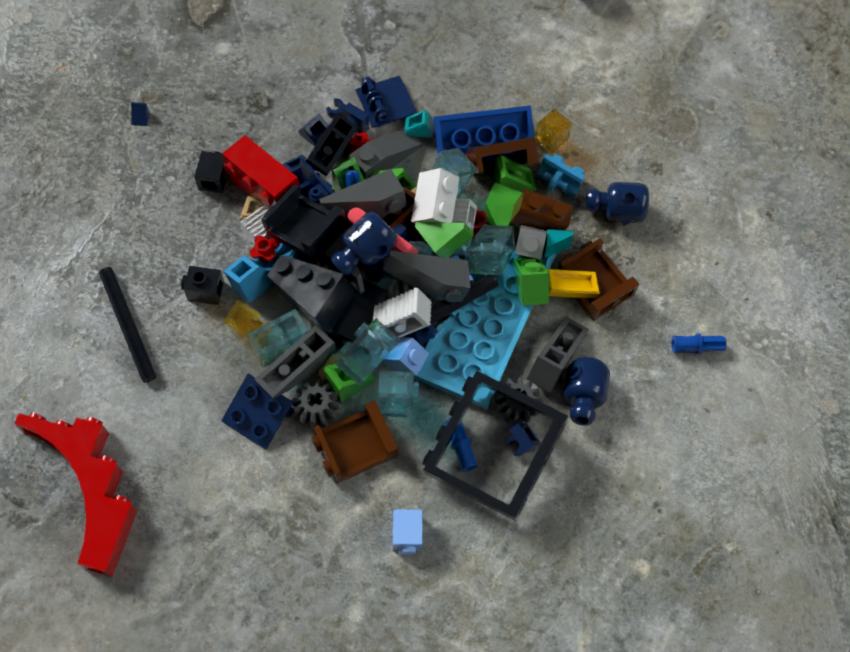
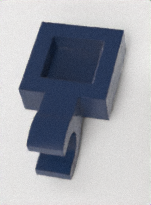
(352, 113)

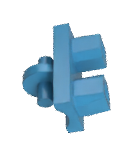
(560, 175)

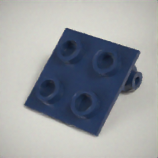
(385, 100)
(319, 188)
(256, 413)

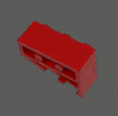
(257, 171)

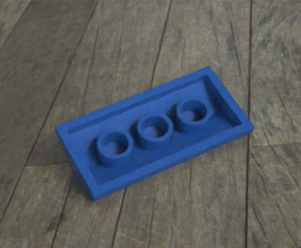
(483, 129)

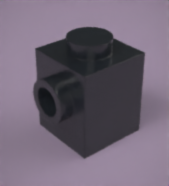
(211, 172)
(203, 285)

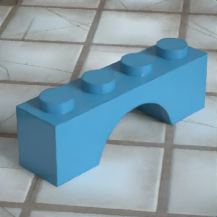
(250, 276)

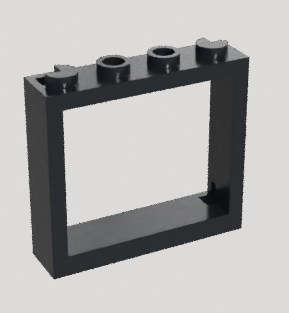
(534, 470)

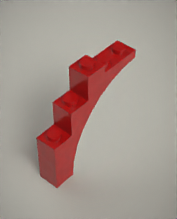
(106, 518)

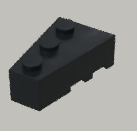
(313, 290)

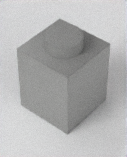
(530, 241)

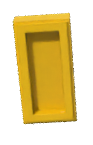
(573, 284)

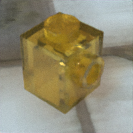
(553, 131)
(243, 319)

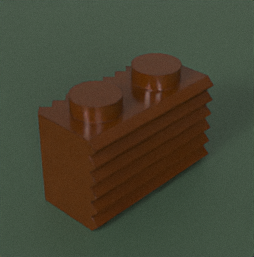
(541, 212)

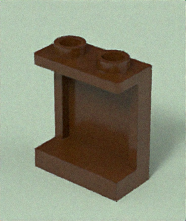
(525, 149)
(612, 284)
(355, 443)

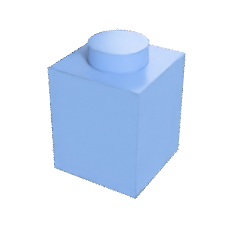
(406, 356)
(407, 531)

